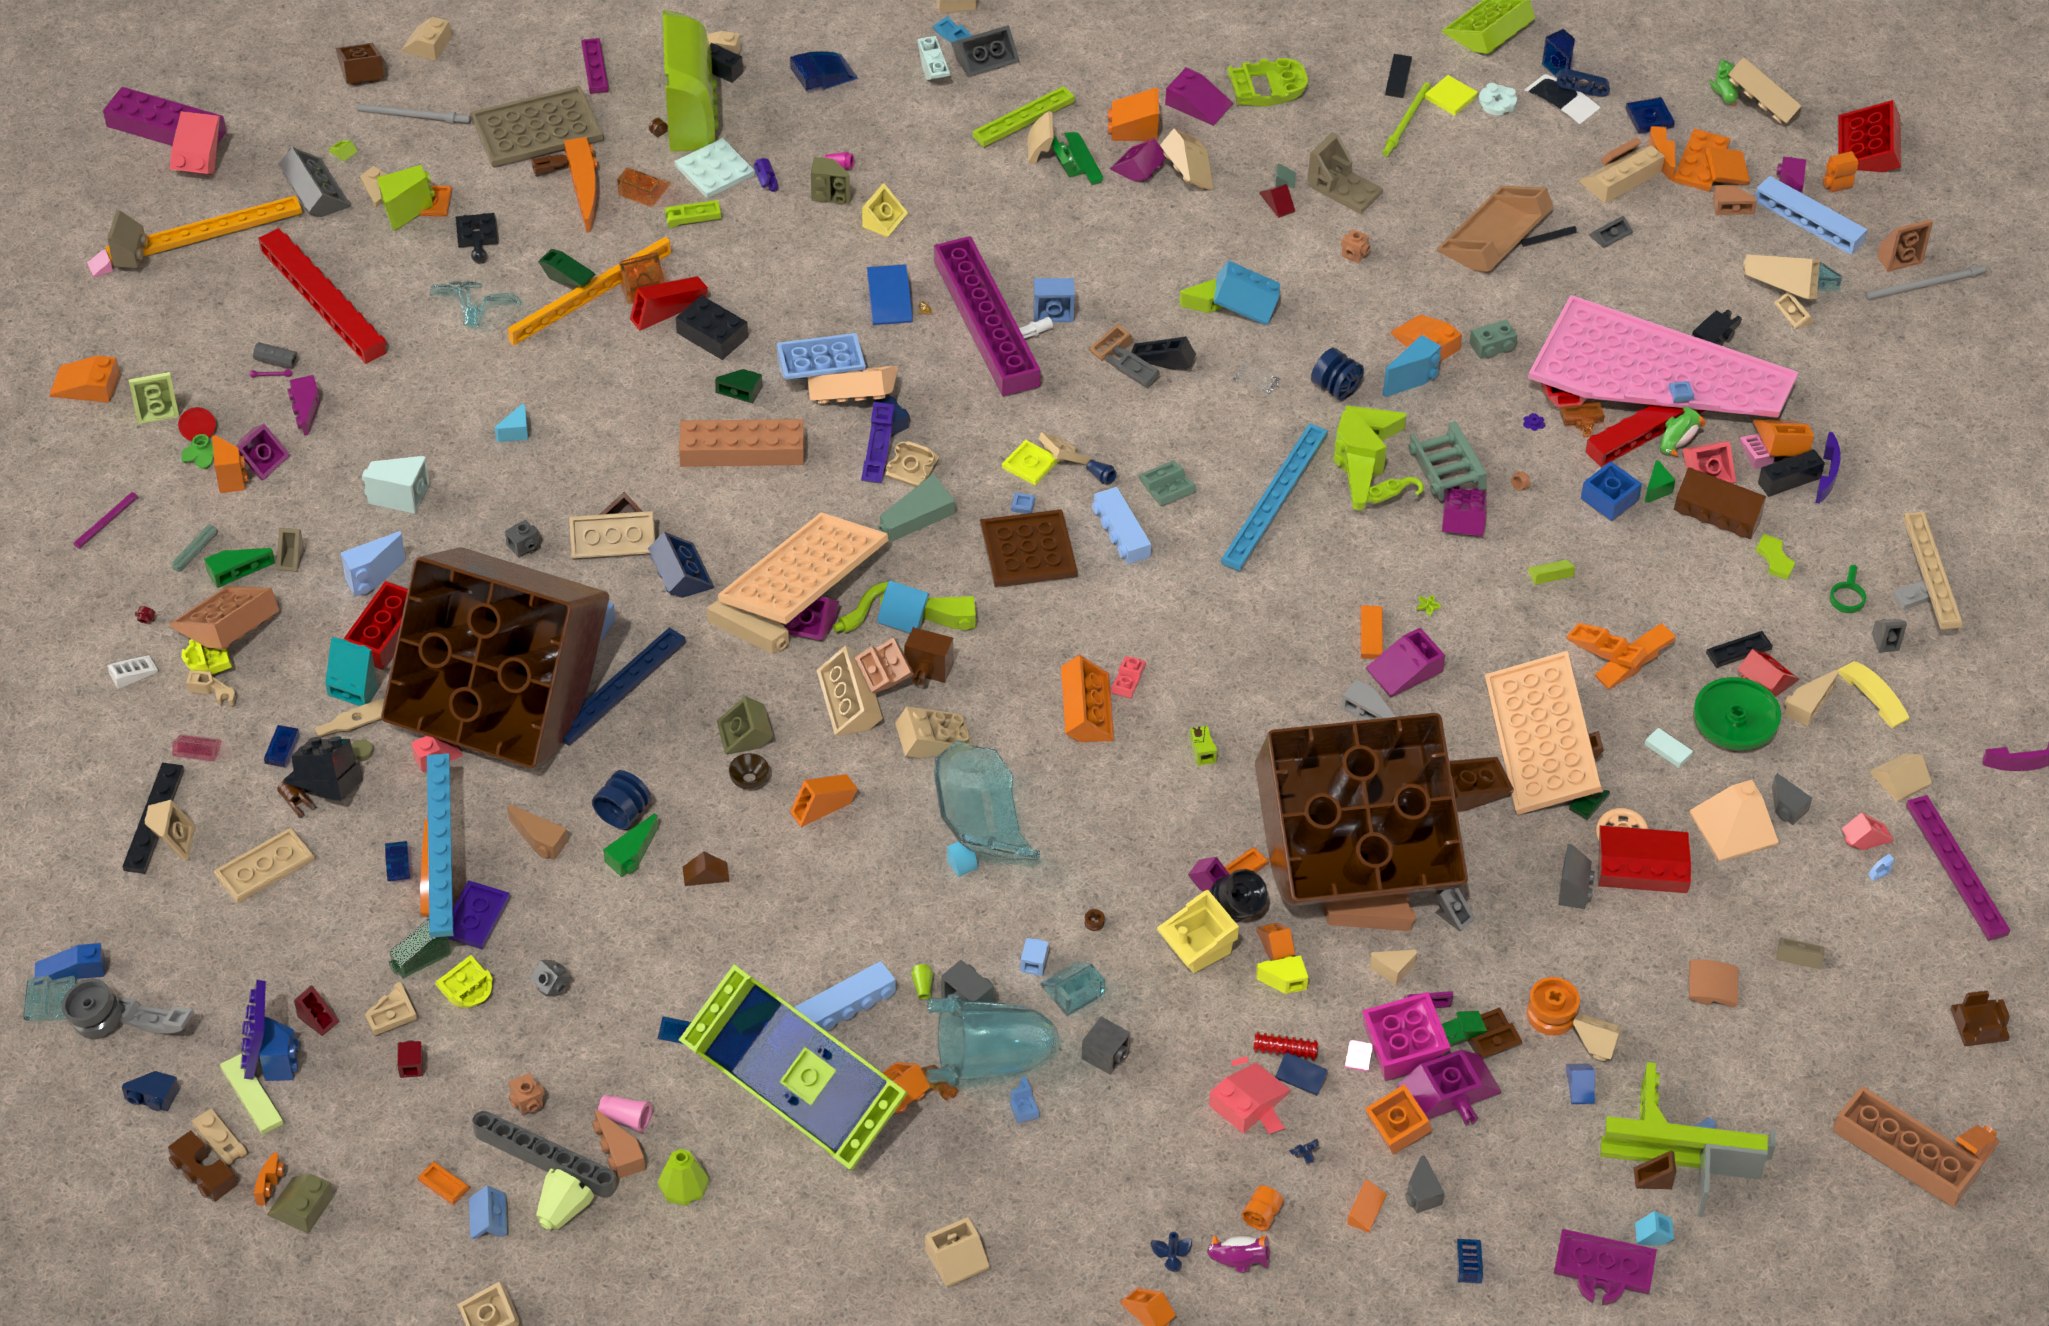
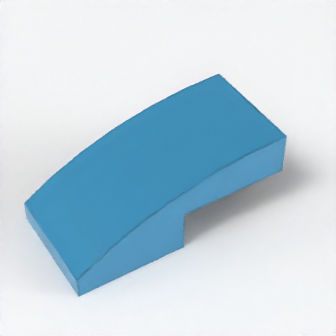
(950, 31)

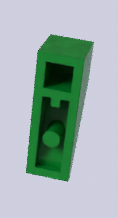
(235, 564)
(629, 849)

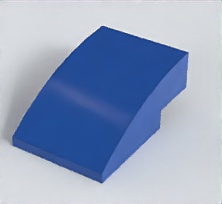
(889, 294)

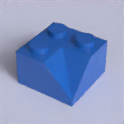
(1611, 491)
(278, 1051)

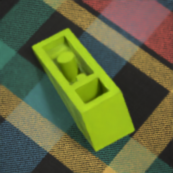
(951, 612)

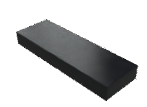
(1398, 76)
(1738, 649)

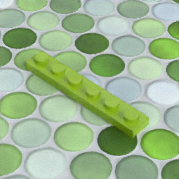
(1023, 116)

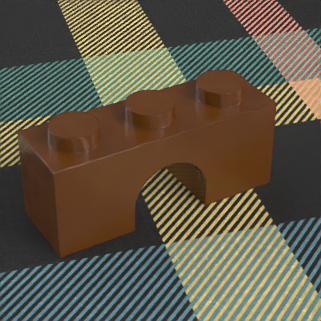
(212, 1180)

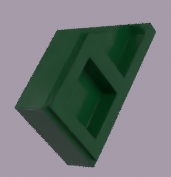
(1587, 805)

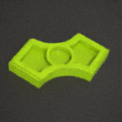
(1778, 562)

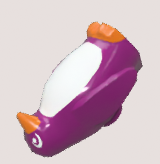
(1240, 1252)

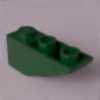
(565, 269)

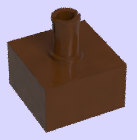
(929, 655)

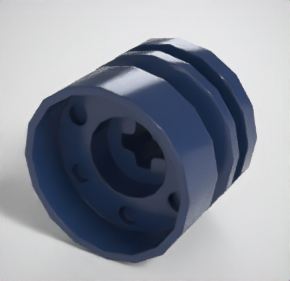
(1337, 374)
(621, 799)

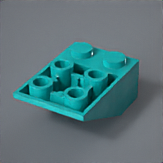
(350, 672)

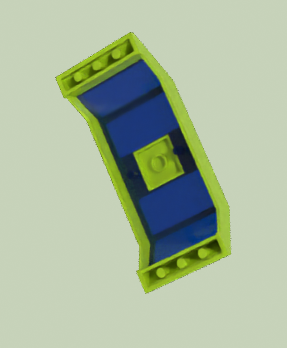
(793, 1066)

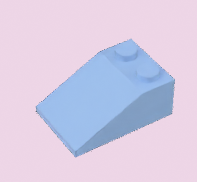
(372, 563)

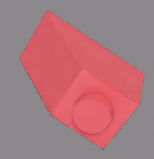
(431, 746)
(1866, 832)

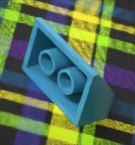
(1246, 292)

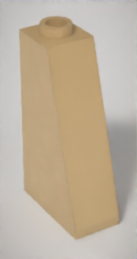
(1787, 273)
(753, 628)

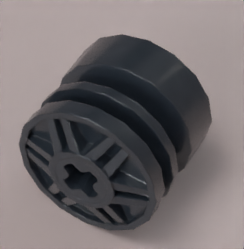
(1240, 893)

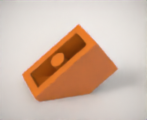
(1276, 940)
(1149, 1307)

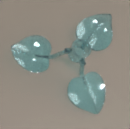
(471, 312)

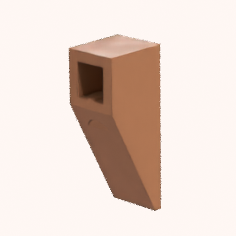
(621, 1147)

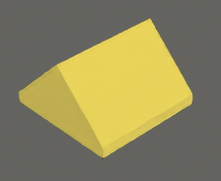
(882, 212)

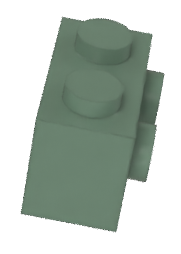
(1493, 339)

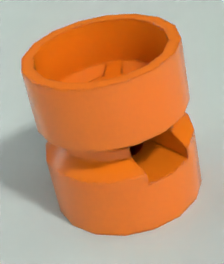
(1262, 1207)

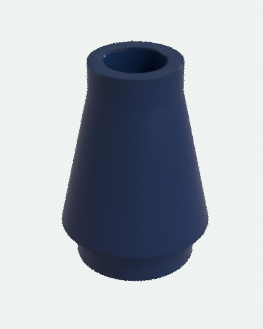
(1103, 472)

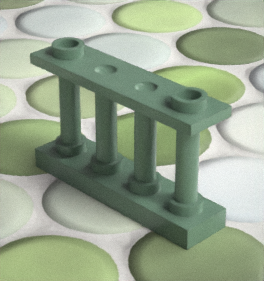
(1461, 449)

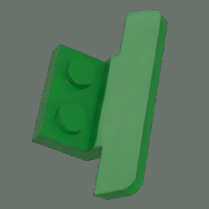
(1077, 158)

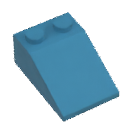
(1413, 367)

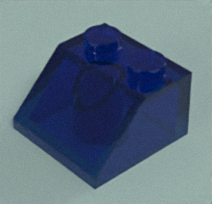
(1558, 51)

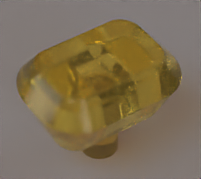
(924, 308)

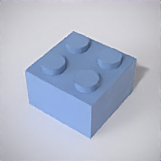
(1054, 299)

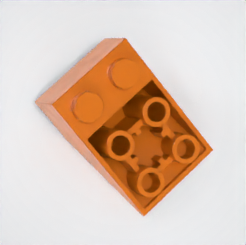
(1784, 436)

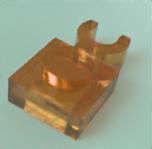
(944, 1088)

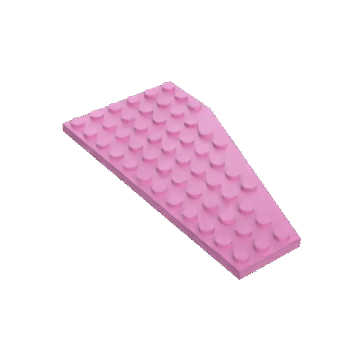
(1634, 360)

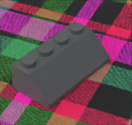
(313, 183)

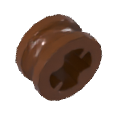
(658, 127)
(1097, 915)

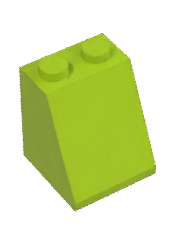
(405, 194)

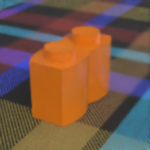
(1840, 172)

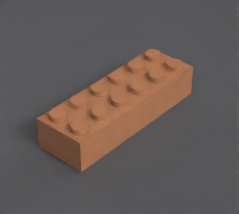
(741, 442)
(1907, 1146)

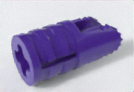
(766, 174)

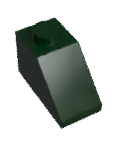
(739, 385)

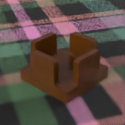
(1981, 1019)

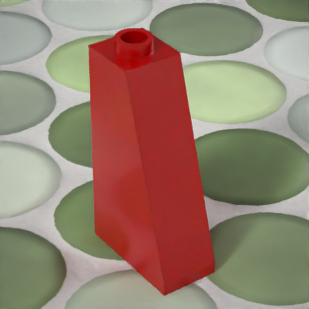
(665, 300)

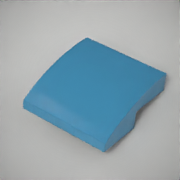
(902, 607)

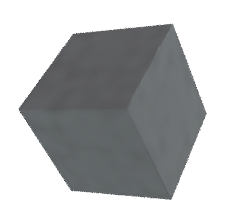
(1105, 1045)

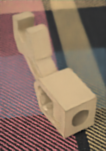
(196, 683)

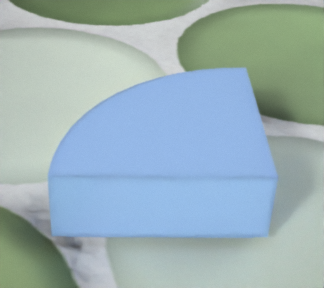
(1882, 867)

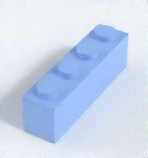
(1122, 525)

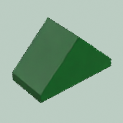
(1660, 483)

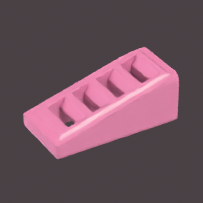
(1754, 457)

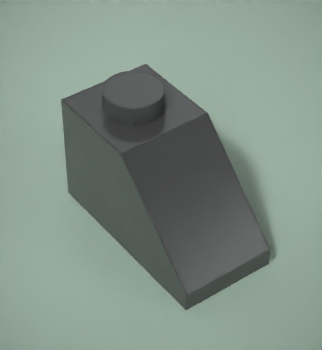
(1888, 634)
(1789, 800)
(1424, 1188)

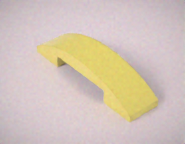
(1877, 691)

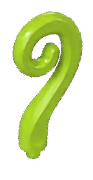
(855, 618)

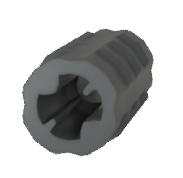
(275, 355)

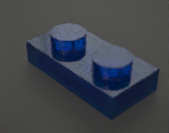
(281, 746)

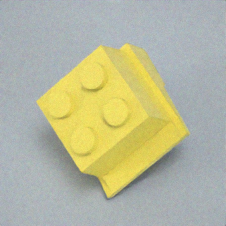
(1200, 932)

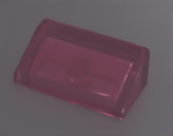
(196, 747)

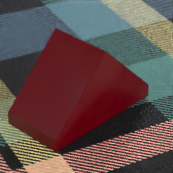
(1279, 200)
(314, 1011)

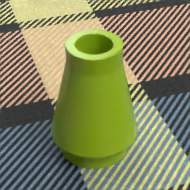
(922, 979)

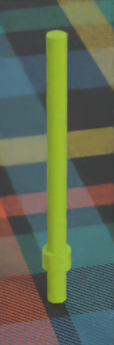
(1393, 140)

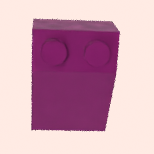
(1197, 97)

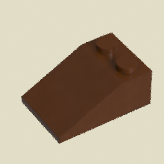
(360, 63)
(1478, 782)

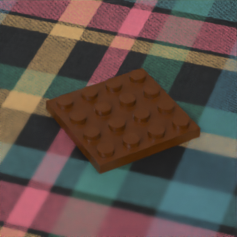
(1028, 548)

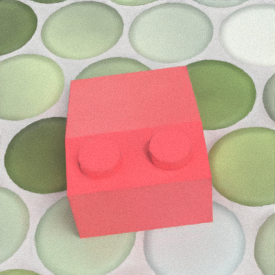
(195, 143)
(1247, 1096)

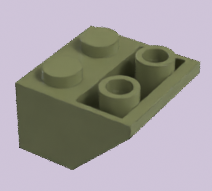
(829, 181)

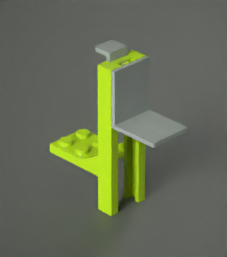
(1694, 1147)

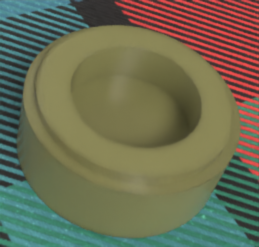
(362, 750)

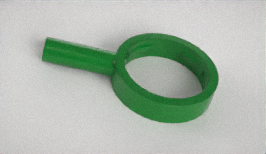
(1849, 584)

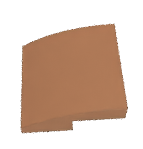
(884, 665)
(1713, 982)

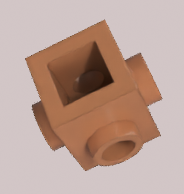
(1355, 246)
(526, 1094)

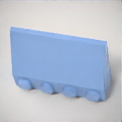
(820, 356)

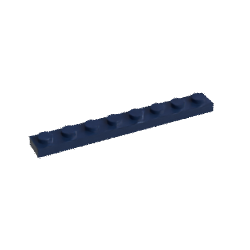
(624, 682)

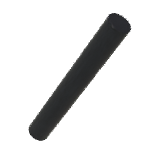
(1548, 236)

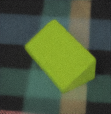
(1551, 571)

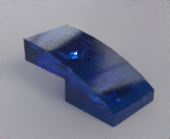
(397, 861)

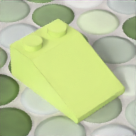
(153, 398)

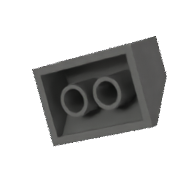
(986, 51)

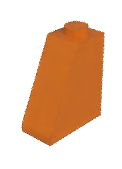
(821, 797)

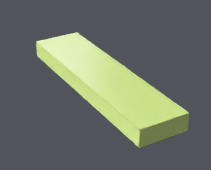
(252, 1096)

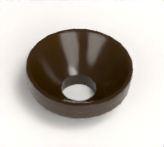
(748, 764)

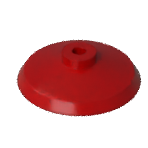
(196, 422)

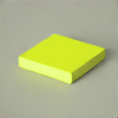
(1451, 95)
(1030, 462)

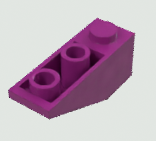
(306, 401)

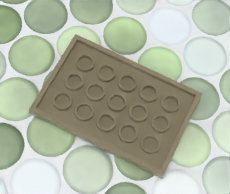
(535, 125)

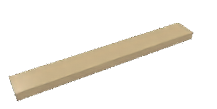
(1932, 570)

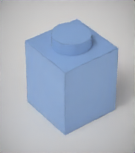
(1034, 956)

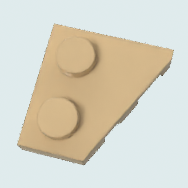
(370, 182)
(1062, 449)
(390, 1011)

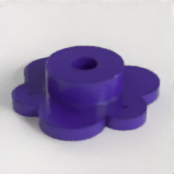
(1534, 422)

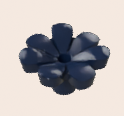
(1305, 1150)

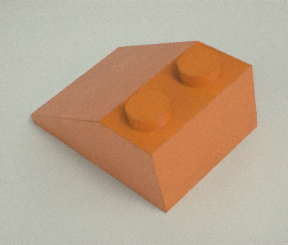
(1434, 329)
(87, 379)

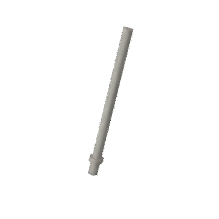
(1969, 272)

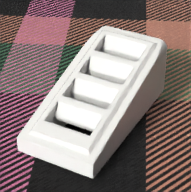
(126, 677)

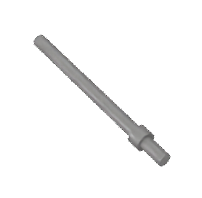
(449, 117)

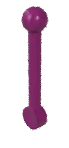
(287, 373)

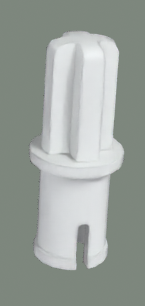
(1037, 327)

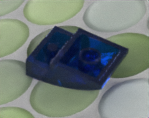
(821, 69)

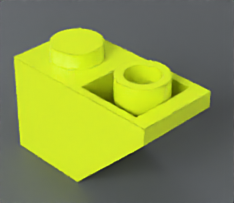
(1284, 974)

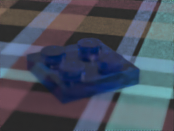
(1649, 113)

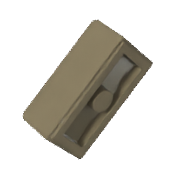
(1800, 953)

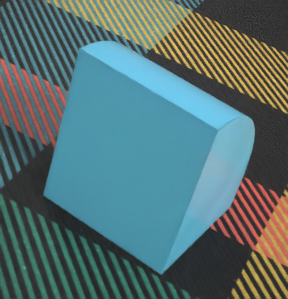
(961, 859)
(1654, 1229)

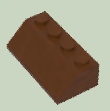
(1720, 503)

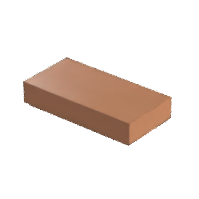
(1620, 151)

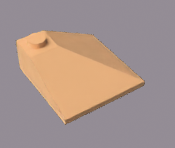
(1735, 821)

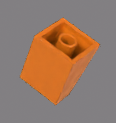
(1135, 117)

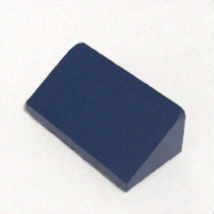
(1301, 1074)

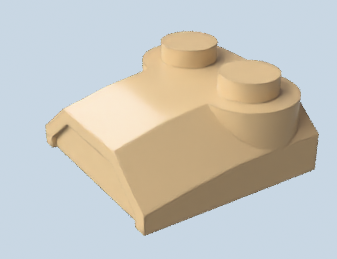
(489, 1308)

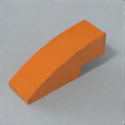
(1659, 140)

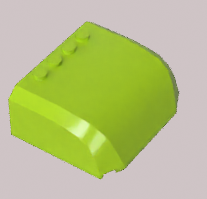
(689, 83)

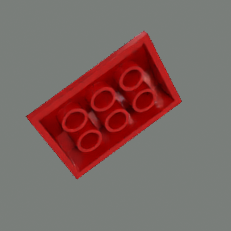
(1872, 136)
(1644, 859)

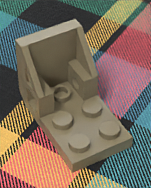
(1333, 176)

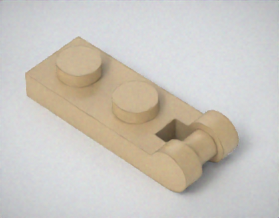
(218, 1137)

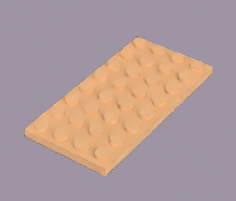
(803, 568)
(1543, 733)

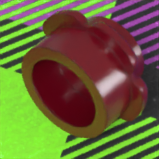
(145, 615)

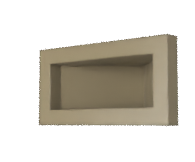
(289, 549)

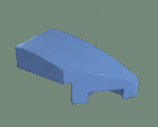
(1022, 1102)

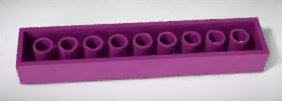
(987, 316)

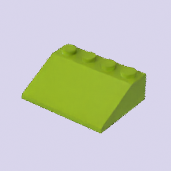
(1490, 24)

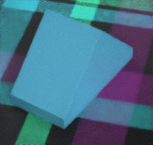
(513, 426)

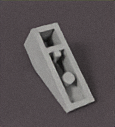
(1365, 702)

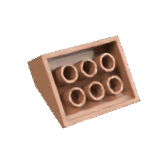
(227, 615)

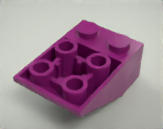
(1464, 511)
(1407, 662)

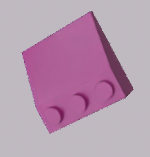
(1405, 1034)

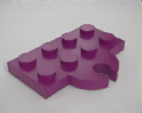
(1604, 1265)

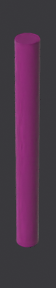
(105, 520)

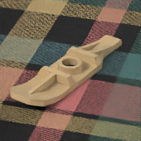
(345, 721)

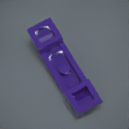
(878, 443)
(1832, 453)

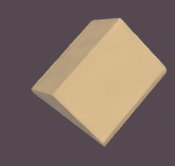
(1903, 775)

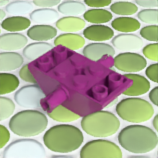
(1451, 1084)

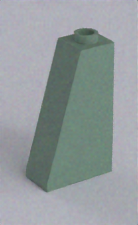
(917, 509)

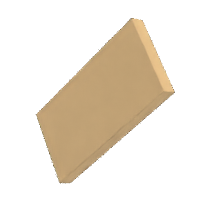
(611, 534)
(264, 865)

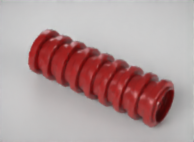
(1285, 1045)

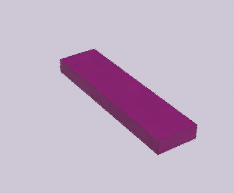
(594, 66)

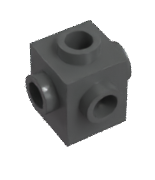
(522, 538)
(550, 977)

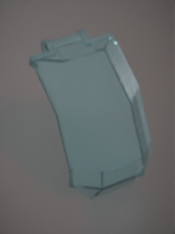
(979, 801)

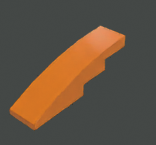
(1652, 641)
(1610, 647)

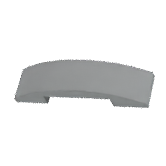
(153, 1019)

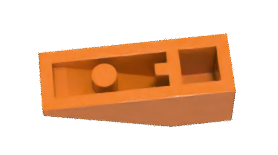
(1979, 1141)

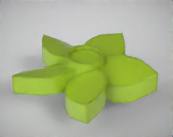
(1428, 604)

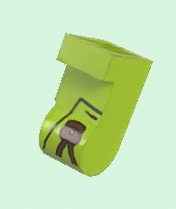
(1202, 745)

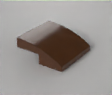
(1499, 1035)

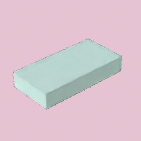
(1668, 747)

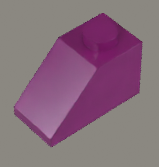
(1792, 172)
(1207, 872)

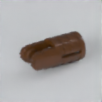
(548, 163)
(294, 796)

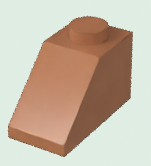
(1733, 201)

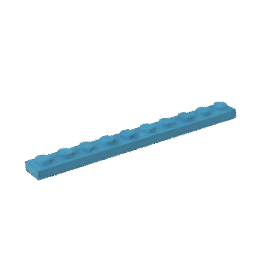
(1274, 497)
(439, 846)

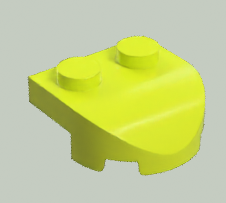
(205, 659)
(466, 984)

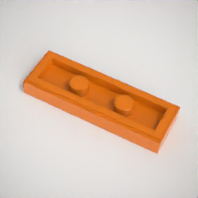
(1371, 632)

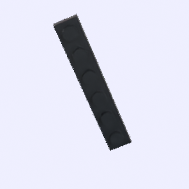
(144, 838)

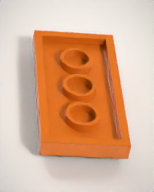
(1694, 165)

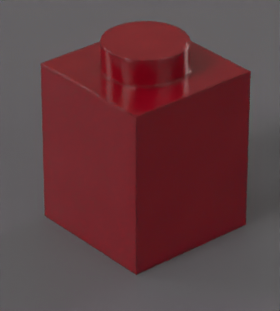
(410, 1059)

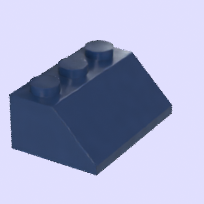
(679, 566)

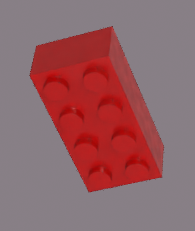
(380, 623)

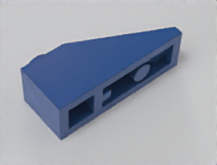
(79, 961)

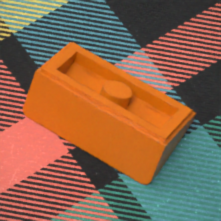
(1366, 1206)

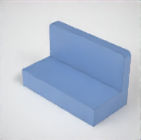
(488, 1212)

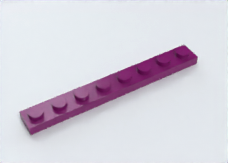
(1958, 868)

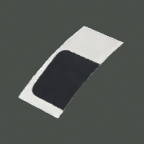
(1569, 101)

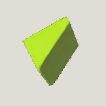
(343, 149)

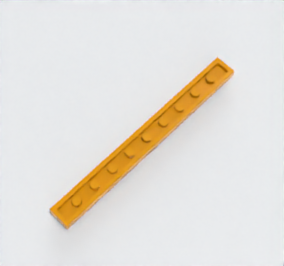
(220, 225)
(578, 297)

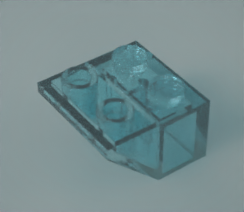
(1075, 987)

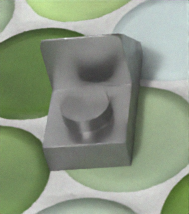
(1454, 908)

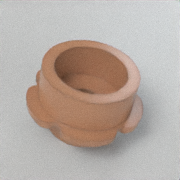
(1520, 480)

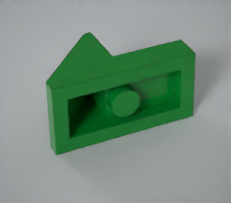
(1464, 1027)

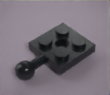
(485, 236)

